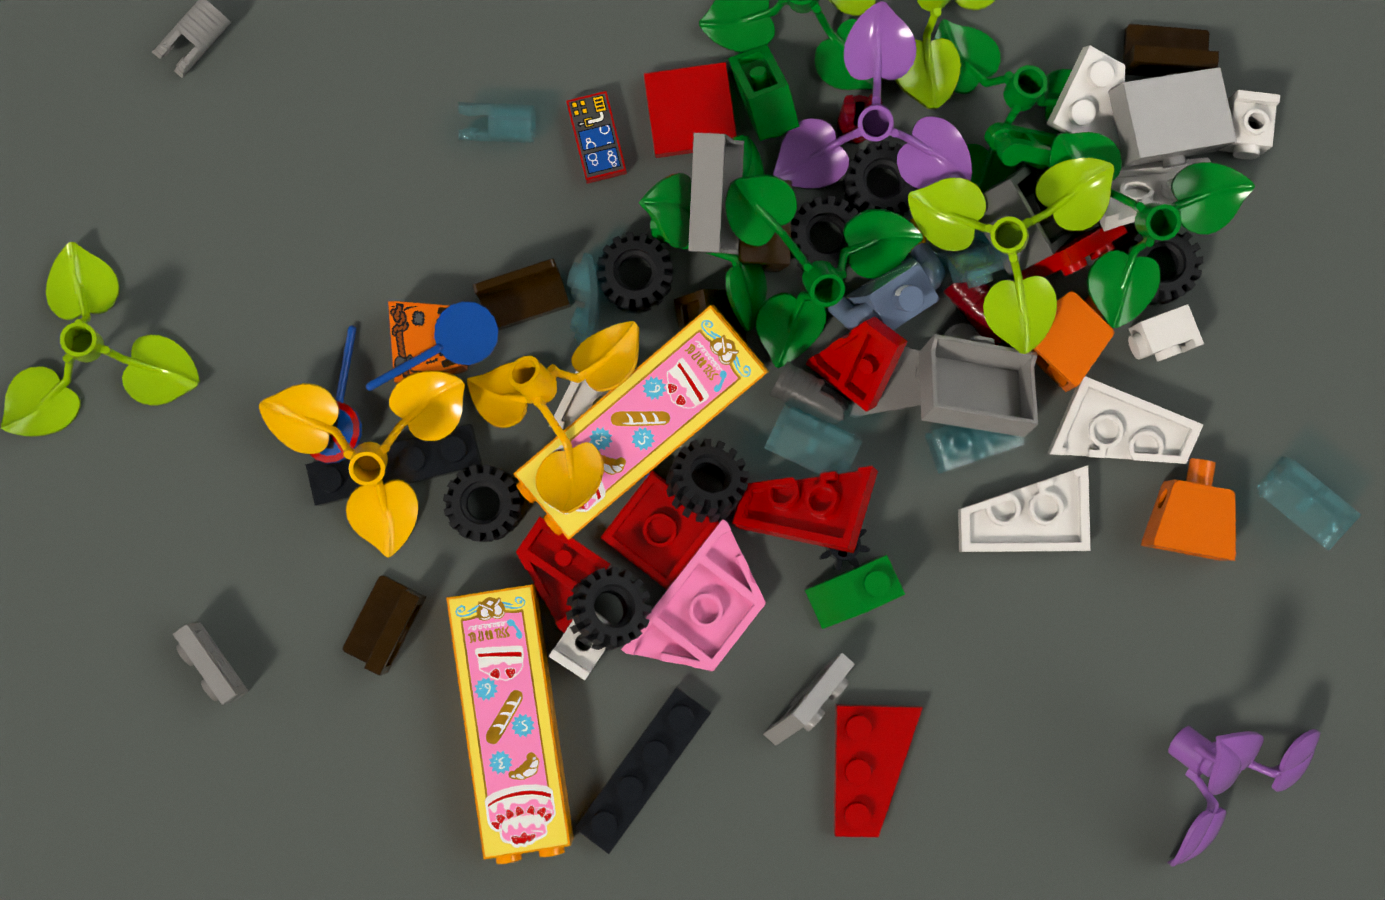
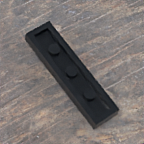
(408, 461)
(642, 770)

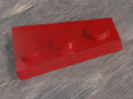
(809, 510)
(868, 763)

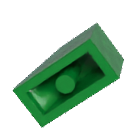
(764, 92)
(855, 591)

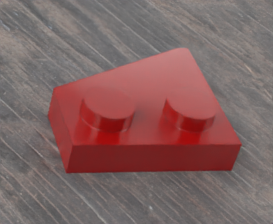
(1072, 255)
(861, 362)
(557, 567)

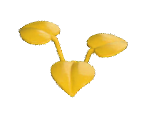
(501, 397)
(376, 511)

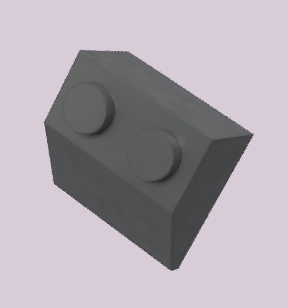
(1017, 198)

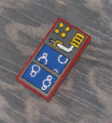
(596, 137)

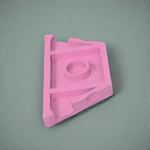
(703, 607)

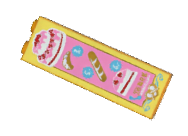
(653, 413)
(510, 723)

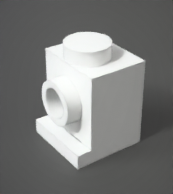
(1257, 108)
(1164, 334)
(574, 659)

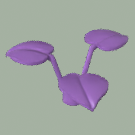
(875, 48)
(1223, 764)

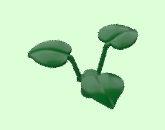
(747, 25)
(1028, 85)
(1206, 201)
(670, 220)
(876, 243)

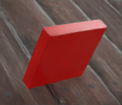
(688, 103)
(656, 533)

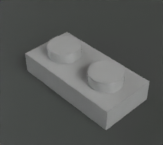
(218, 676)

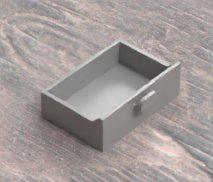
(1172, 117)
(714, 166)
(978, 385)

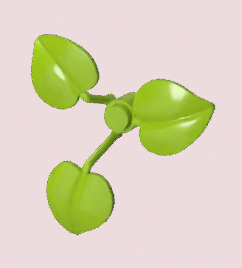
(936, 61)
(951, 211)
(76, 286)

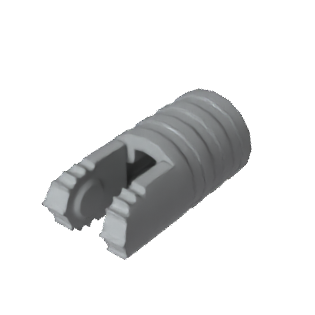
(201, 27)

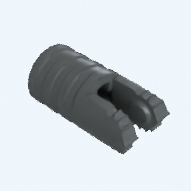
(810, 394)

